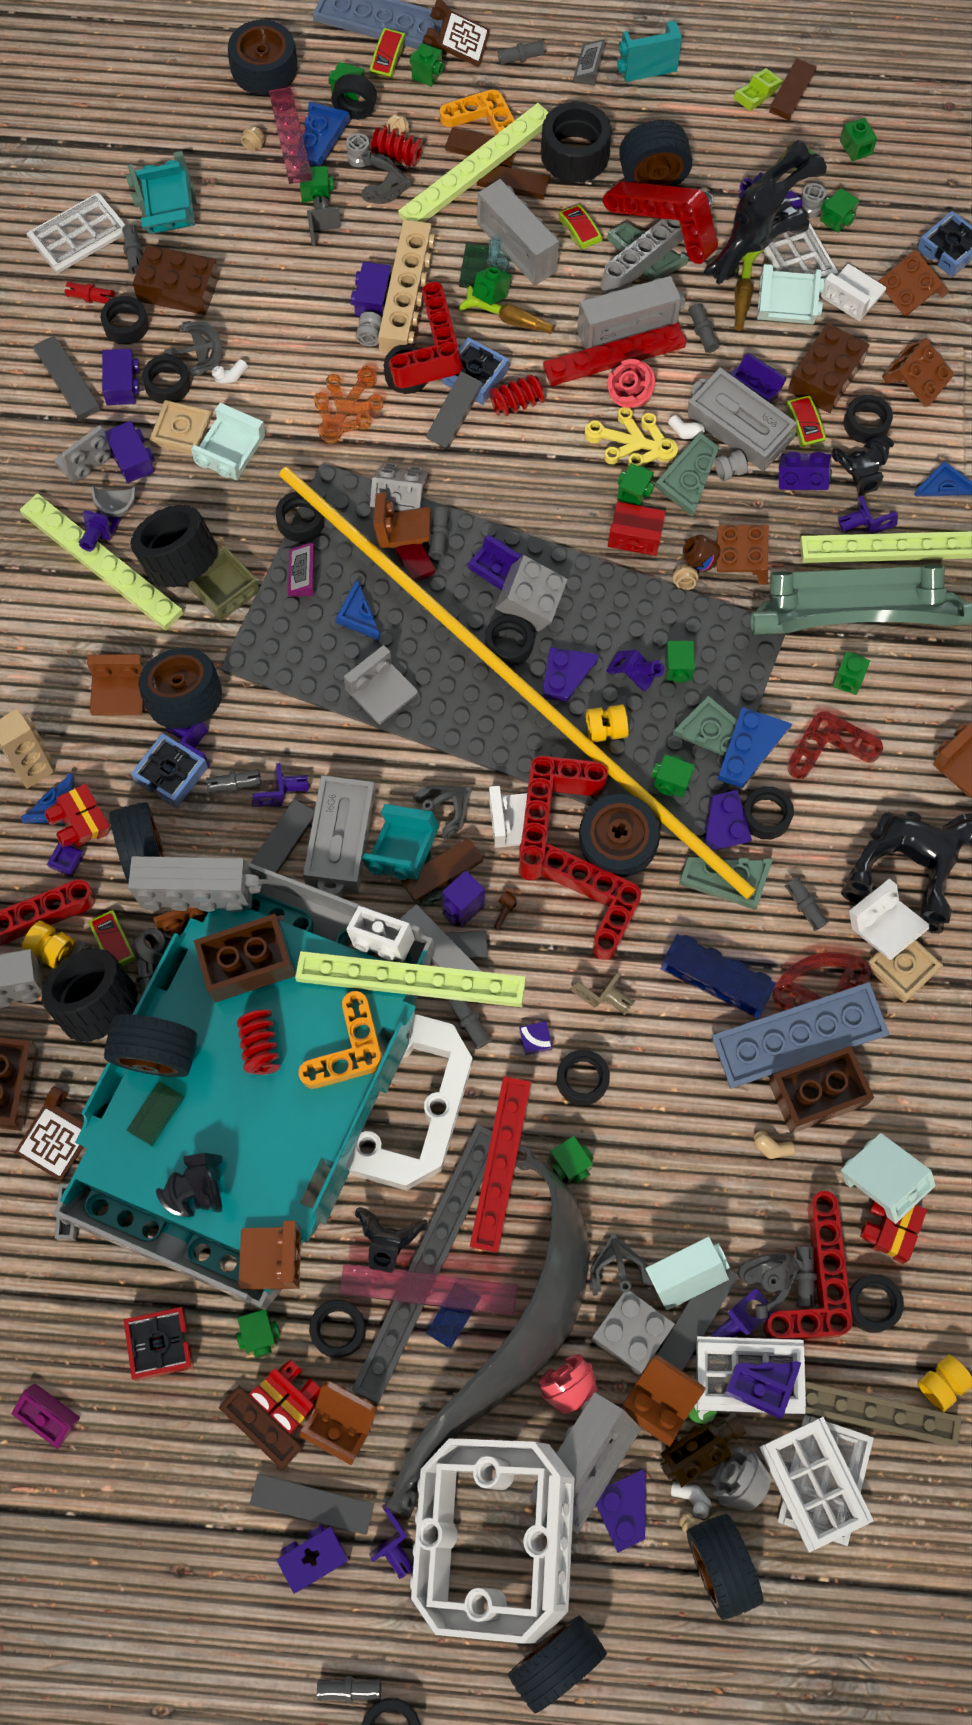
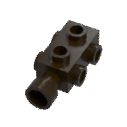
(700, 1449)

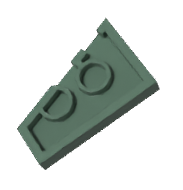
(626, 234)
(688, 474)
(708, 727)
(703, 878)

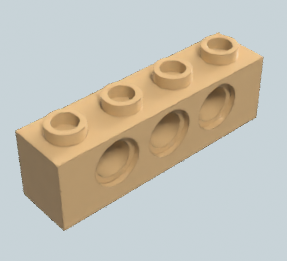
(24, 748)

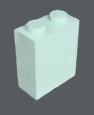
(689, 1273)

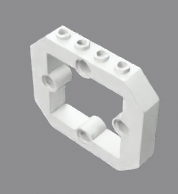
(401, 1170)
(550, 1565)

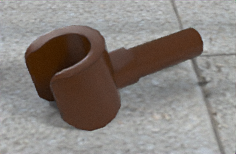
(509, 902)

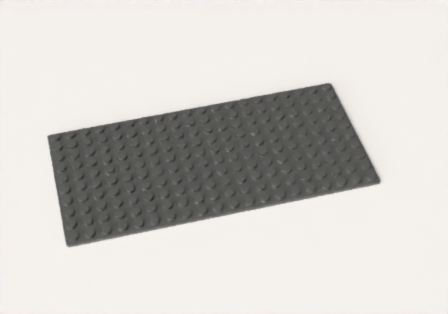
(463, 702)

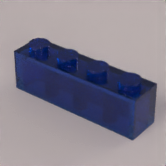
(718, 975)

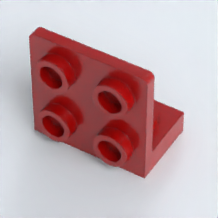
(636, 528)

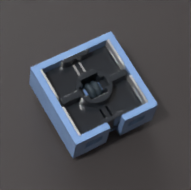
(948, 243)
(482, 365)
(169, 770)

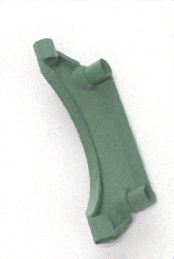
(859, 595)

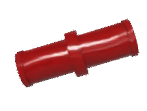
(88, 292)

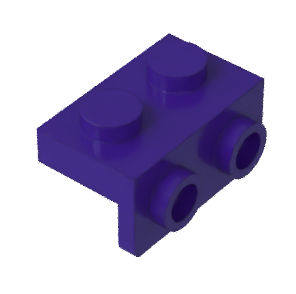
(759, 377)
(804, 471)
(493, 561)

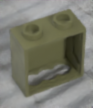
(225, 585)

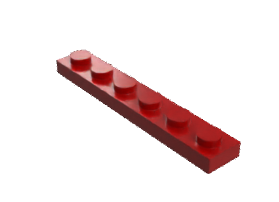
(613, 353)
(500, 1164)

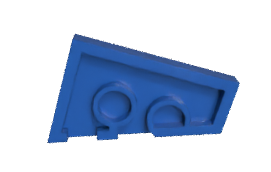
(322, 131)
(750, 745)

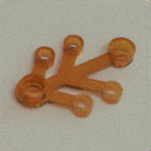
(347, 407)

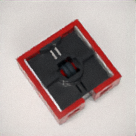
(158, 1344)

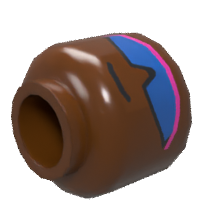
(701, 553)

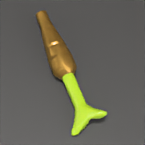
(744, 290)
(508, 313)

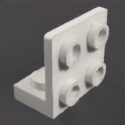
(852, 291)
(507, 817)
(886, 921)

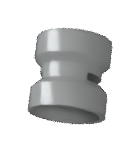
(356, 145)
(812, 199)
(369, 329)
(731, 465)

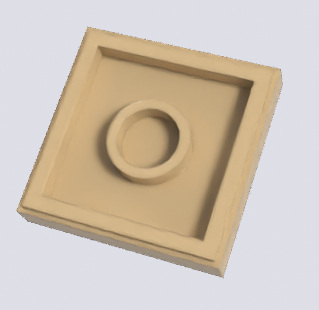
(180, 427)
(906, 971)

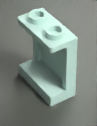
(789, 296)
(229, 442)
(889, 1176)

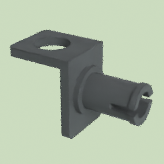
(322, 217)

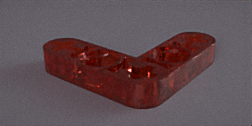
(832, 735)

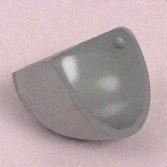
(113, 502)

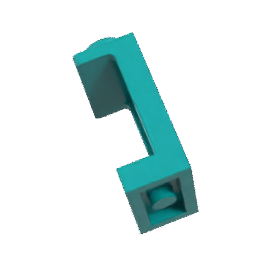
(650, 55)
(166, 197)
(402, 842)

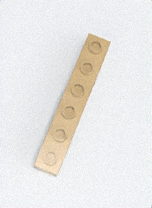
(405, 285)

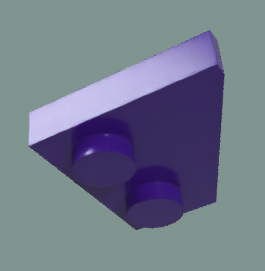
(566, 672)
(726, 822)
(764, 1385)
(624, 1510)

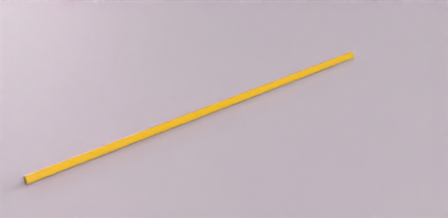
(518, 683)

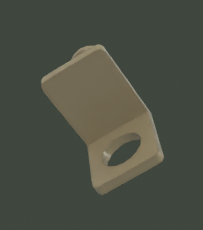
(609, 993)

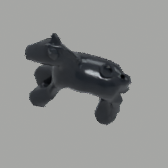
(762, 204)
(924, 845)

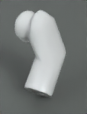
(229, 376)
(685, 430)
(696, 1496)

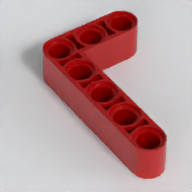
(673, 203)
(433, 361)
(553, 780)
(588, 887)
(41, 906)
(825, 1278)

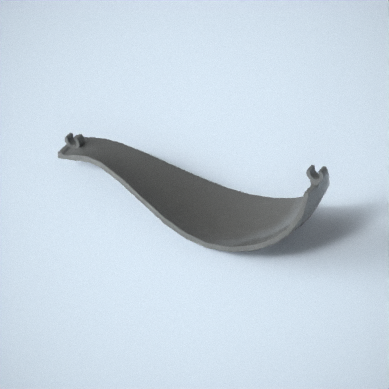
(526, 1349)

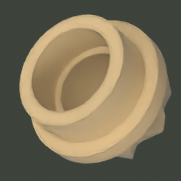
(399, 123)
(252, 139)
(685, 577)

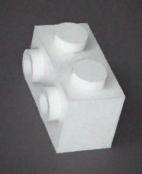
(380, 934)

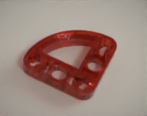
(826, 959)

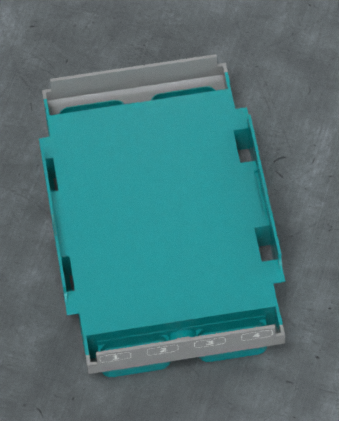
(267, 1127)

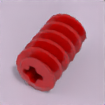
(396, 147)
(516, 394)
(255, 1042)

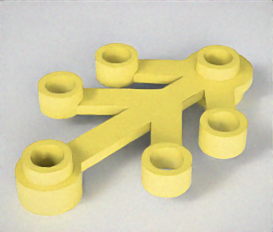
(634, 440)

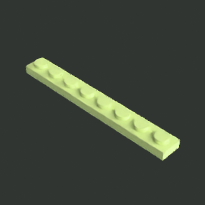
(475, 166)
(886, 547)
(102, 563)
(411, 979)

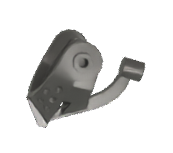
(384, 193)
(201, 346)
(460, 800)
(617, 1250)
(774, 1273)

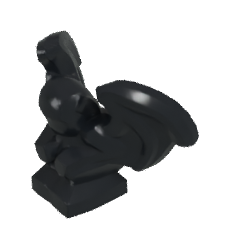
(865, 465)
(197, 1182)
(386, 1242)

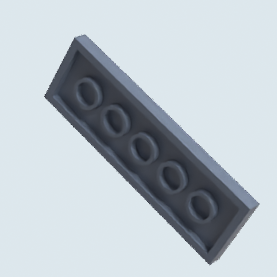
(372, 16)
(799, 1035)

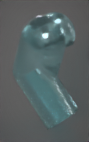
(495, 257)

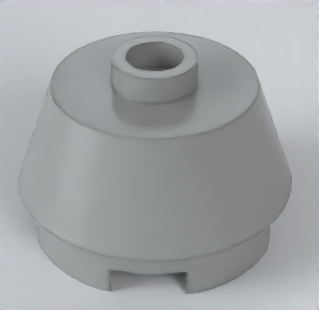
(741, 1481)

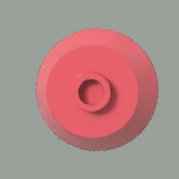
(631, 384)
(569, 1385)

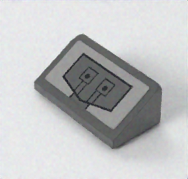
(589, 62)

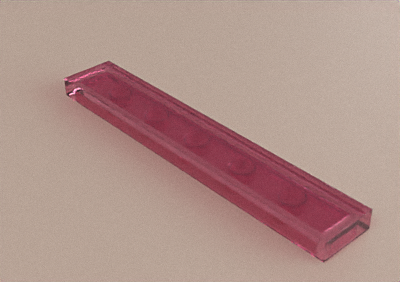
(290, 135)
(429, 1290)

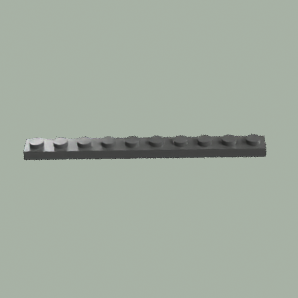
(428, 1260)

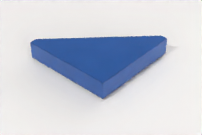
(945, 482)
(357, 614)
(37, 813)

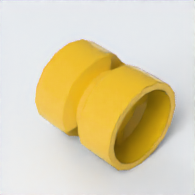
(615, 719)
(47, 944)
(945, 1383)

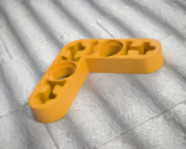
(484, 106)
(359, 1048)

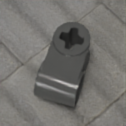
(159, 942)

